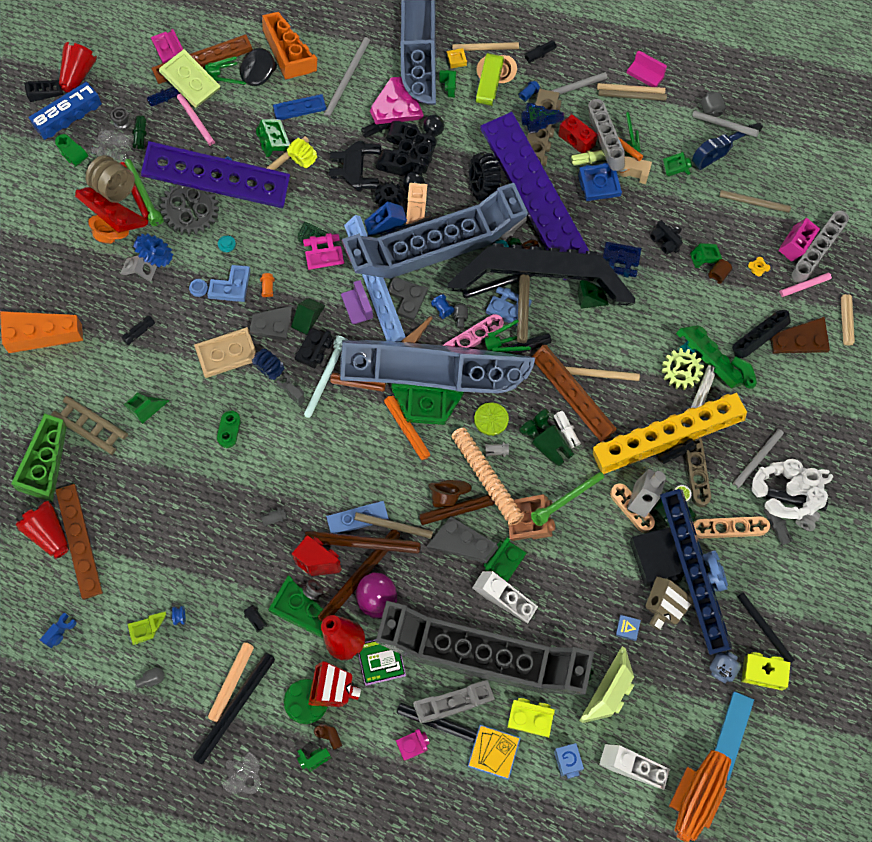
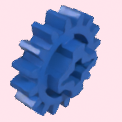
(153, 250)

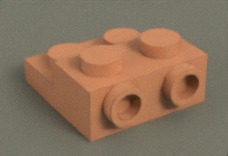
(526, 527)

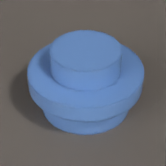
(198, 288)

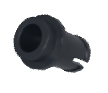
(255, 618)

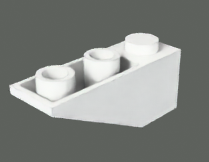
(504, 595)
(634, 766)

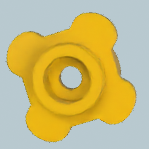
(757, 270)

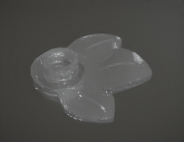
(240, 773)

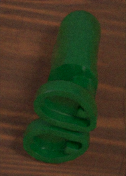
(549, 439)

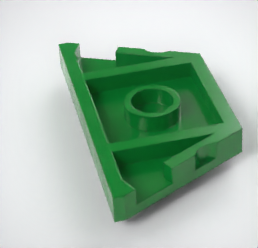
(426, 404)

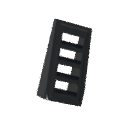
(38, 95)

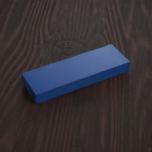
(299, 107)

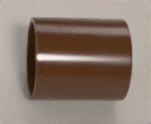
(720, 271)

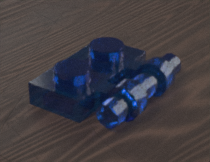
(624, 255)

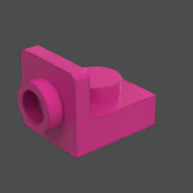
(413, 744)

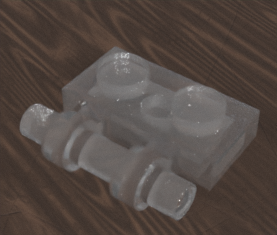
(112, 140)

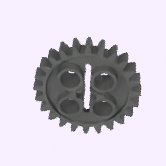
(174, 214)

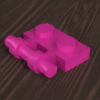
(323, 257)

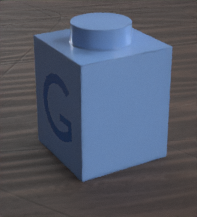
(569, 761)

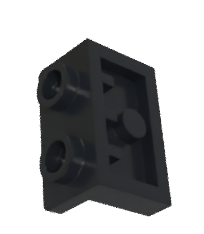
(313, 347)

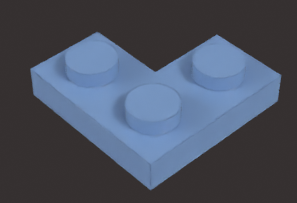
(231, 290)

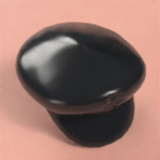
(257, 67)

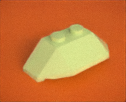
(611, 689)

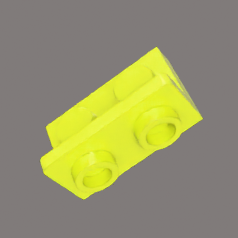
(531, 717)

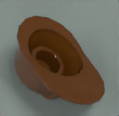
(447, 492)

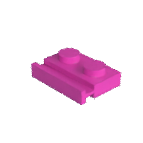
(166, 45)

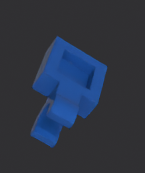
(55, 633)

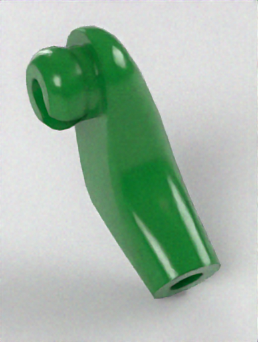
(747, 372)

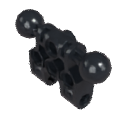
(419, 148)

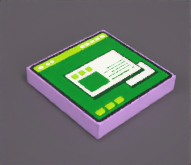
(380, 663)

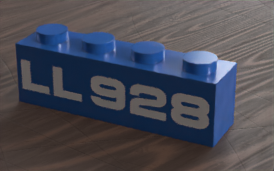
(65, 110)

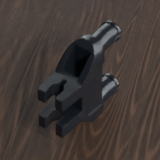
(353, 165)

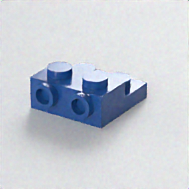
(599, 182)

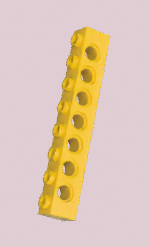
(698, 428)

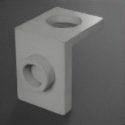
(135, 265)

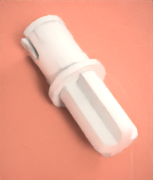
(566, 429)

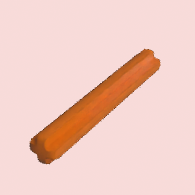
(407, 428)

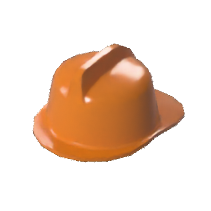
(103, 232)

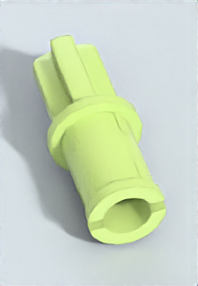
(588, 157)

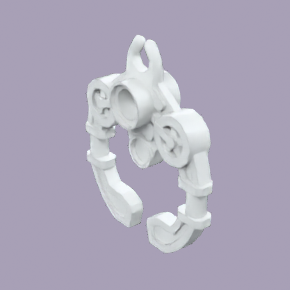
(803, 482)

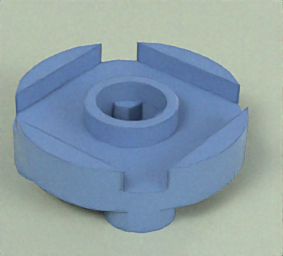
(716, 574)

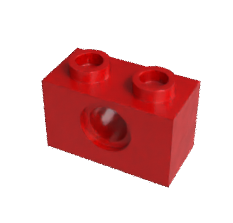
(577, 134)

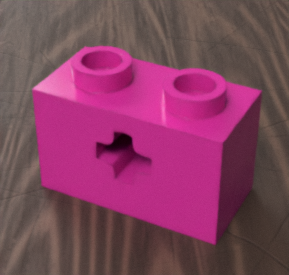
(799, 239)

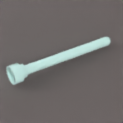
(325, 376)

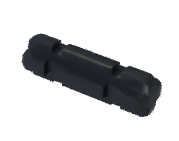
(138, 330)
(677, 451)

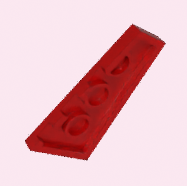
(112, 213)

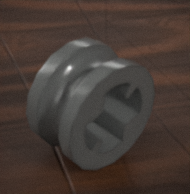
(313, 590)

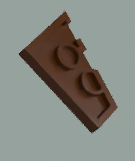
(804, 338)

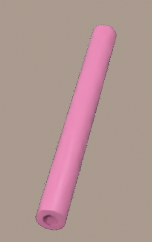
(195, 119)

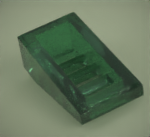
(307, 227)

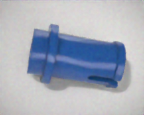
(533, 87)

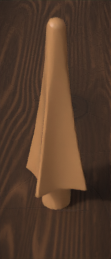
(416, 334)

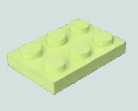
(189, 78)

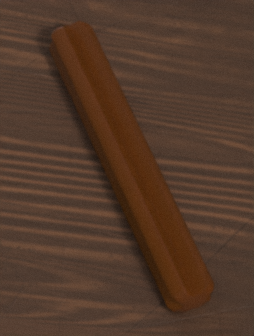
(457, 509)

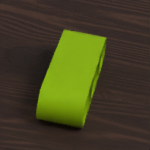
(489, 79)

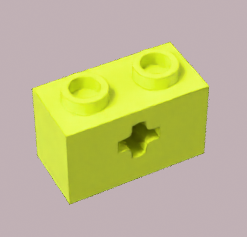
(754, 674)

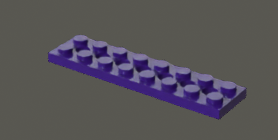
(211, 164)

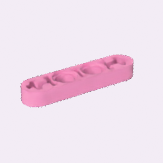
(470, 333)

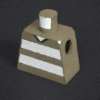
(667, 603)

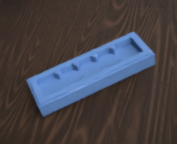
(345, 522)

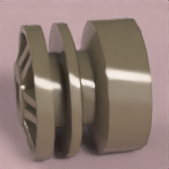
(110, 178)

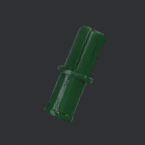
(139, 132)

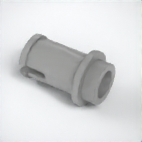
(497, 449)

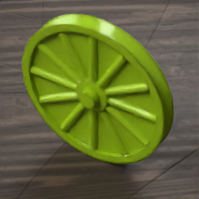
(491, 419)

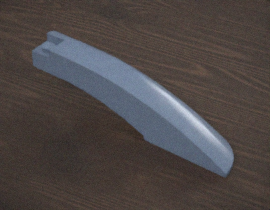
(419, 49)
(433, 366)

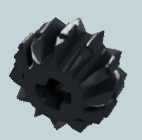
(389, 193)

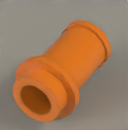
(267, 284)

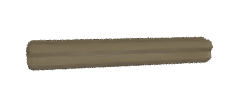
(523, 308)

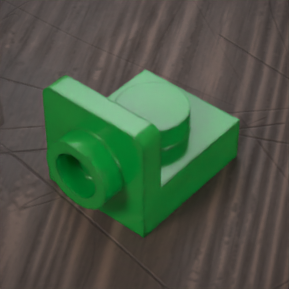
(449, 78)
(677, 164)
(705, 254)
(317, 758)

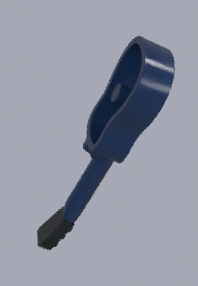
(717, 148)

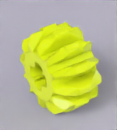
(302, 153)

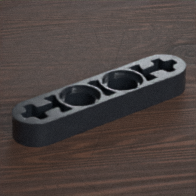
(776, 322)

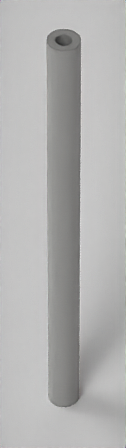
(347, 76)

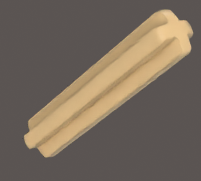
(847, 320)

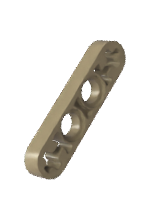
(698, 470)

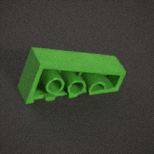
(42, 460)

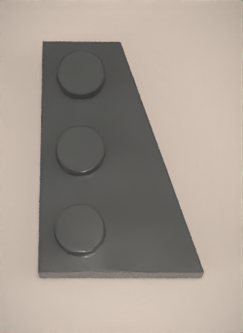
(462, 541)

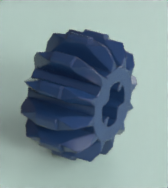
(268, 364)

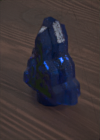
(539, 117)

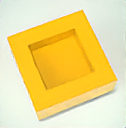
(456, 58)

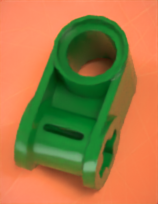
(70, 150)

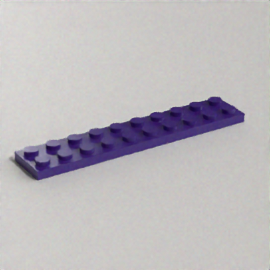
(533, 184)

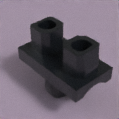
(669, 235)

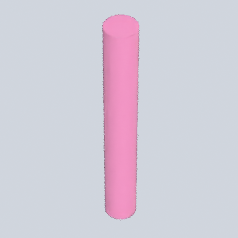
(806, 284)

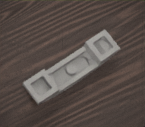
(454, 702)

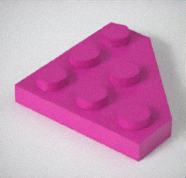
(395, 104)

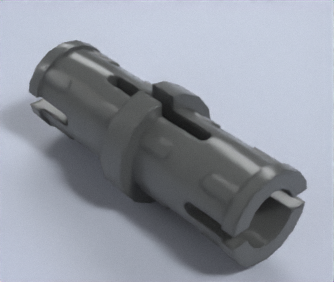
(779, 528)

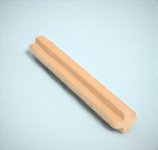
(230, 682)

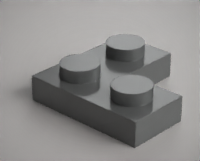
(412, 297)

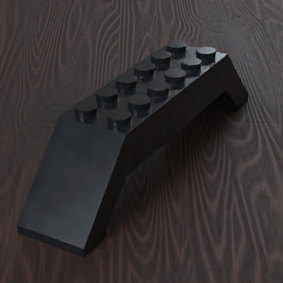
(544, 263)

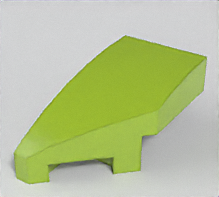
(145, 629)

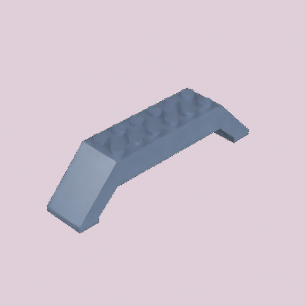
(437, 238)

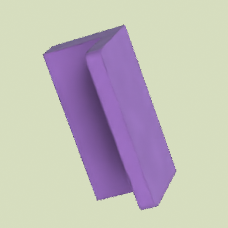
(357, 304)

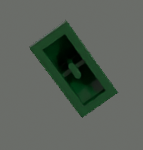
(591, 295)
(306, 315)

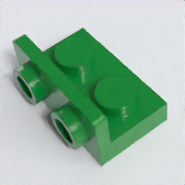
(272, 136)
(505, 560)

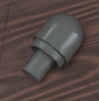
(460, 314)
(151, 678)

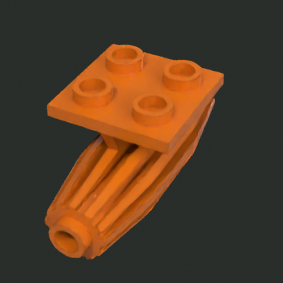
(700, 795)

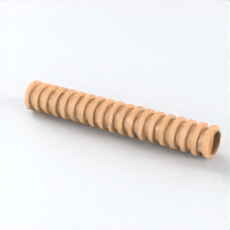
(487, 476)

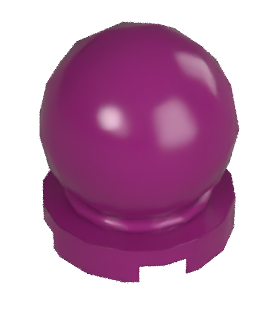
(374, 592)

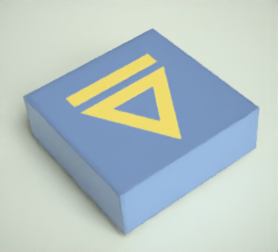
(628, 627)

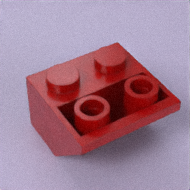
(316, 559)

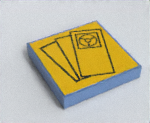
(494, 752)

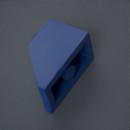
(385, 219)

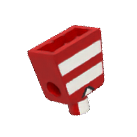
(332, 686)

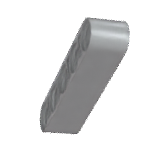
(607, 135)
(814, 252)

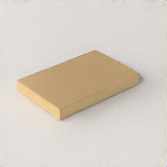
(225, 352)

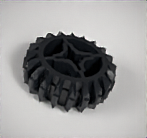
(484, 175)

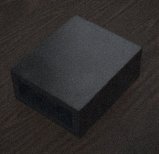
(657, 556)

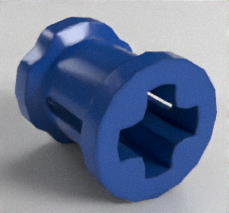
(442, 306)

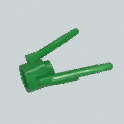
(214, 70)
(635, 144)
(493, 342)

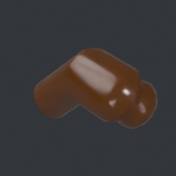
(329, 733)

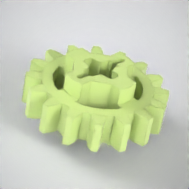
(678, 361)

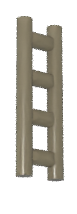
(91, 436)

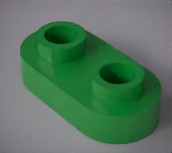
(228, 428)

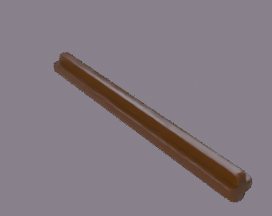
(366, 542)
(351, 585)

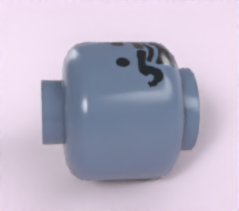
(725, 667)

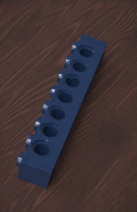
(696, 571)

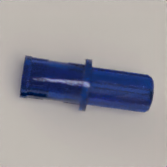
(162, 96)

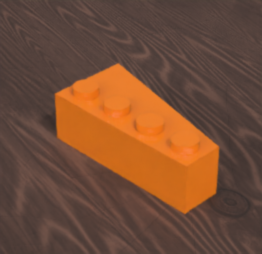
(287, 48)
(38, 330)

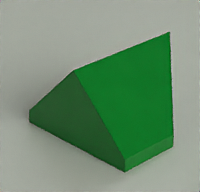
(143, 406)

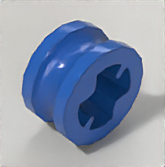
(178, 615)

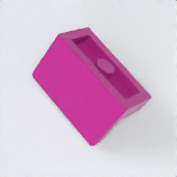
(647, 69)

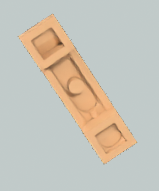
(416, 202)

